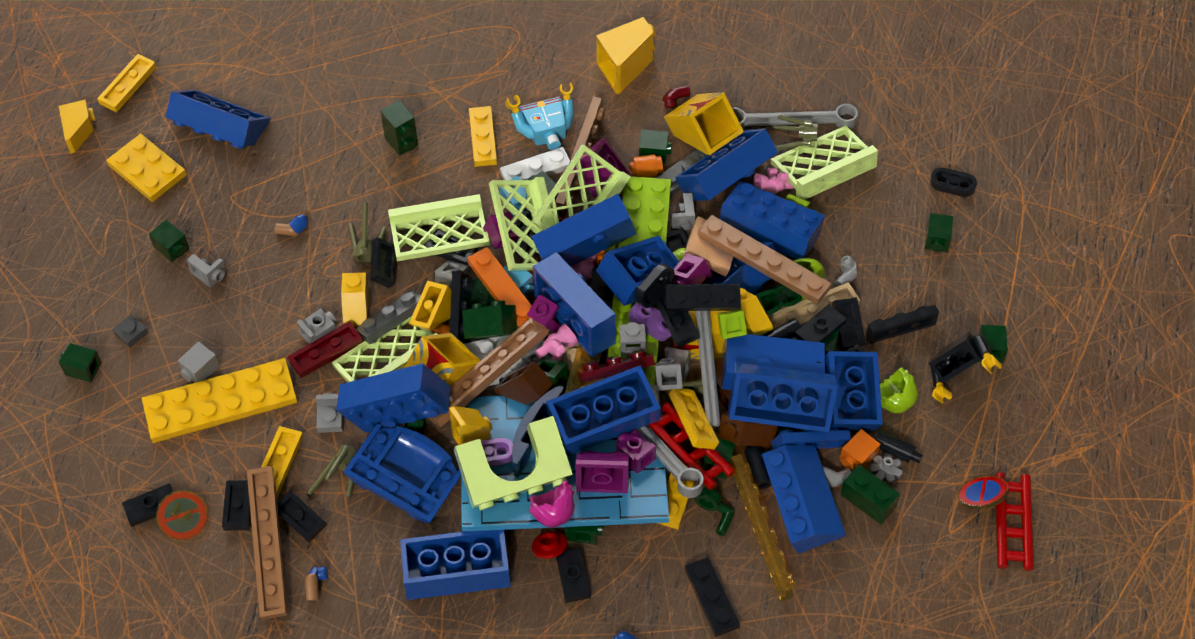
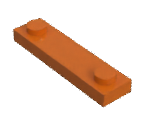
(499, 283)

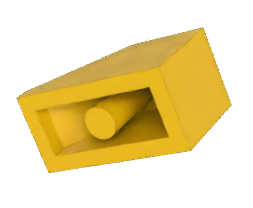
(76, 123)
(354, 298)
(432, 306)
(755, 316)
(469, 425)

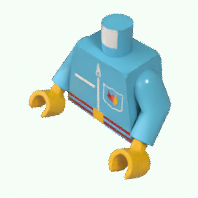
(544, 120)

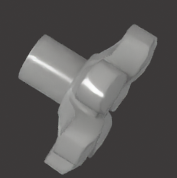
(886, 468)

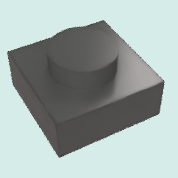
(130, 331)

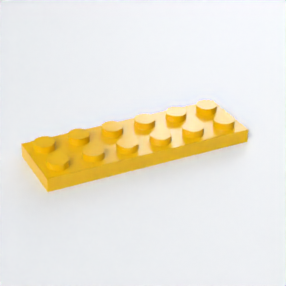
(218, 400)

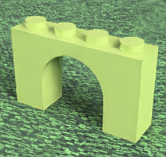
(486, 487)

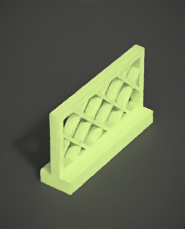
(832, 172)
(612, 186)
(536, 196)
(436, 214)
(395, 362)

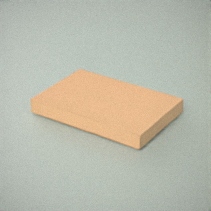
(716, 258)

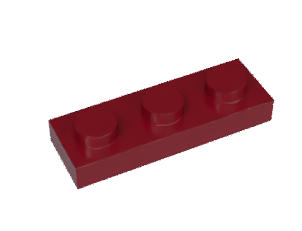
(325, 349)
(614, 365)

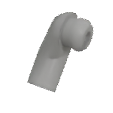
(849, 271)
(836, 478)

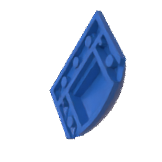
(404, 471)

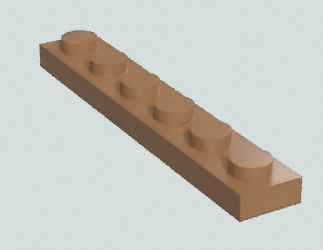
(588, 132)
(764, 259)
(493, 366)
(267, 543)

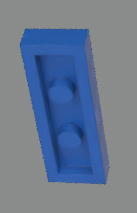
(822, 440)

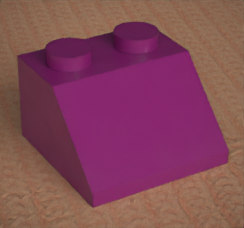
(605, 151)
(602, 472)

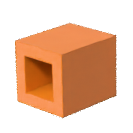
(859, 451)

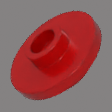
(549, 545)

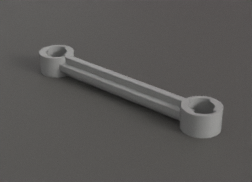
(819, 117)
(673, 464)

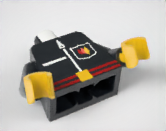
(958, 357)

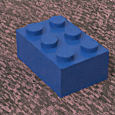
(858, 390)

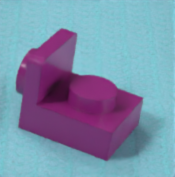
(544, 313)

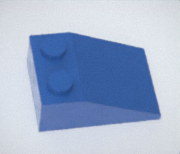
(631, 264)

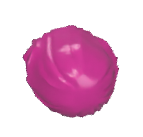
(553, 507)

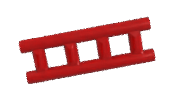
(690, 459)
(1026, 532)

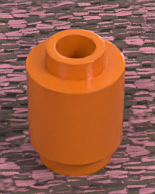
(646, 166)

